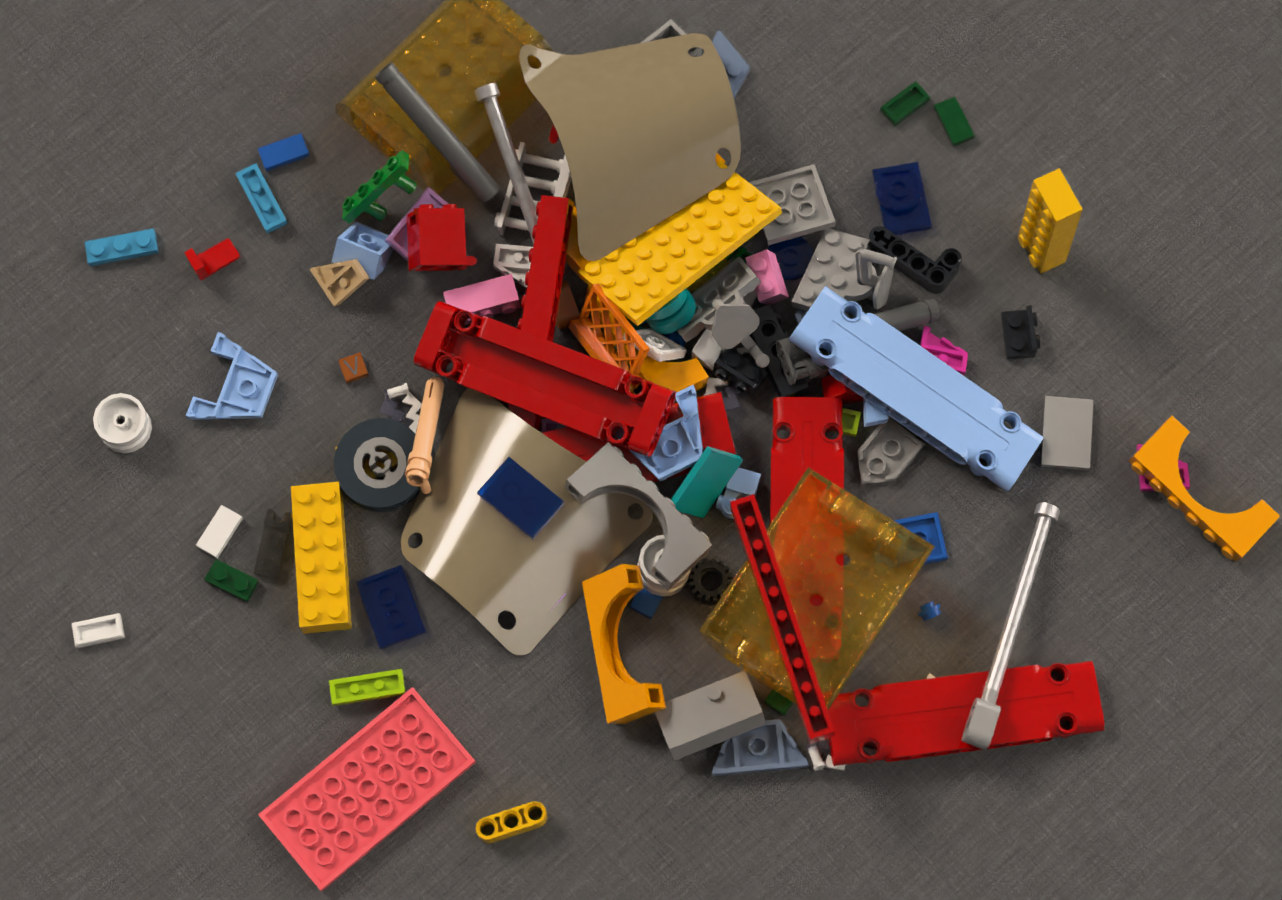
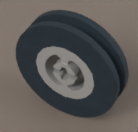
(363, 443)

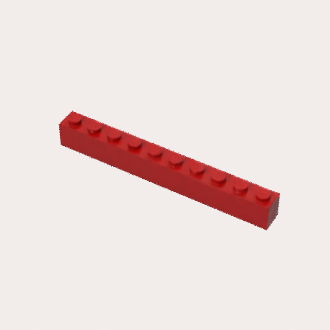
(545, 276)
(782, 619)

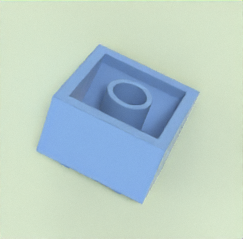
(364, 245)

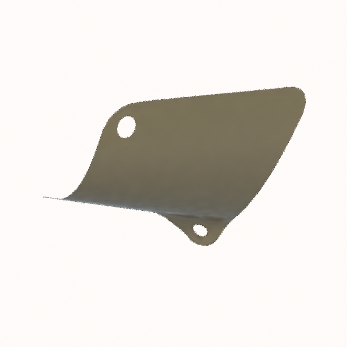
(637, 131)
(485, 556)

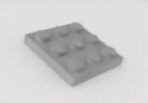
(801, 202)

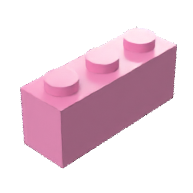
(485, 297)

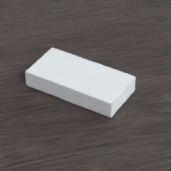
(219, 531)
(98, 630)

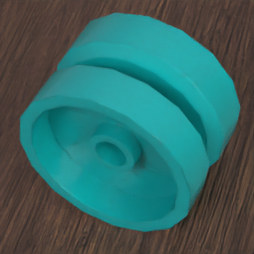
(673, 314)

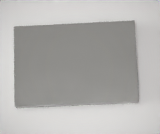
(1067, 433)

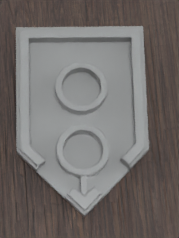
(887, 453)

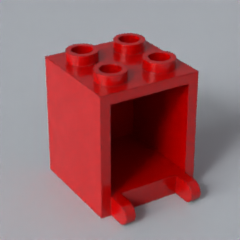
(437, 239)

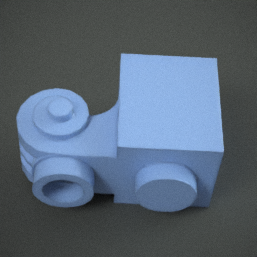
(740, 485)

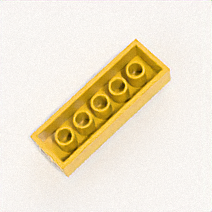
(1049, 221)
(321, 558)

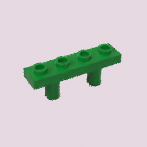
(381, 180)

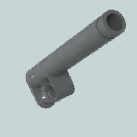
(462, 162)
(799, 364)

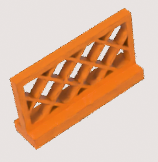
(600, 345)

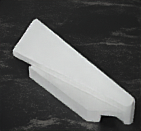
(707, 348)

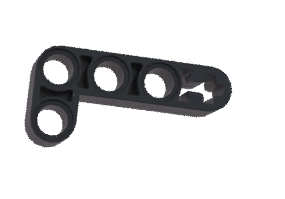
(913, 256)

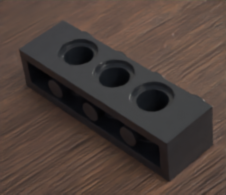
(770, 321)

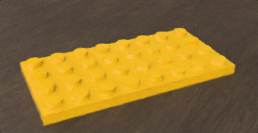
(681, 248)

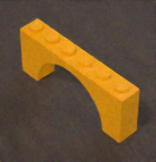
(666, 374)
(1159, 464)
(605, 602)

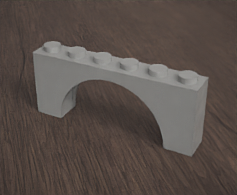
(612, 473)

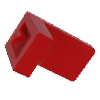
(213, 259)

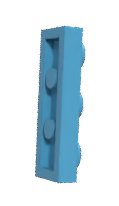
(261, 198)
(121, 247)

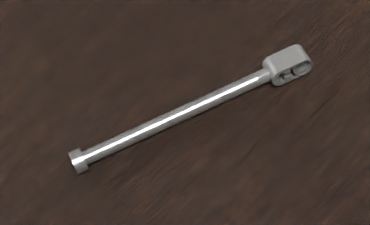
(984, 712)

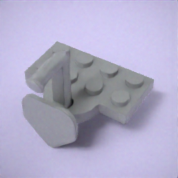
(847, 269)
(723, 310)

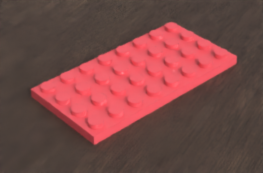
(367, 789)

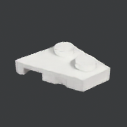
(512, 260)

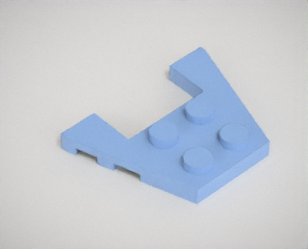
(244, 390)
(679, 442)

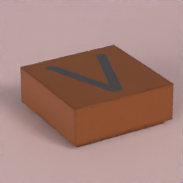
(353, 367)

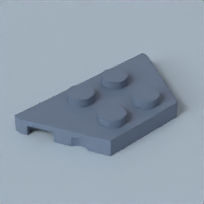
(733, 62)
(759, 751)

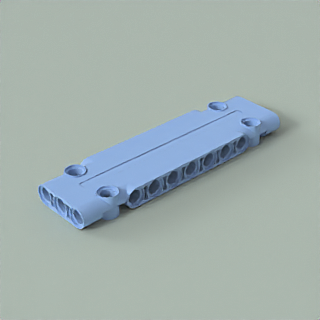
(916, 388)

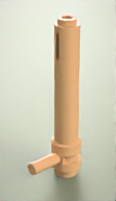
(420, 458)

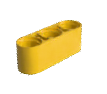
(498, 821)

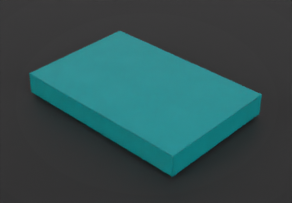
(706, 481)

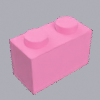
(766, 268)

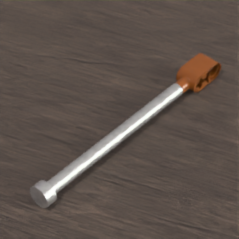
(488, 95)

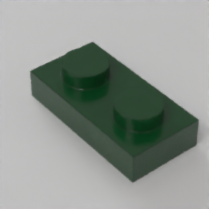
(231, 580)

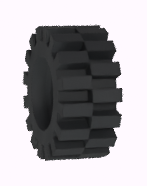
(702, 569)

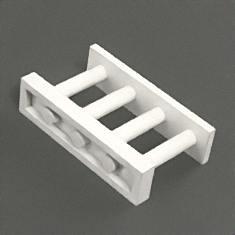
(558, 188)

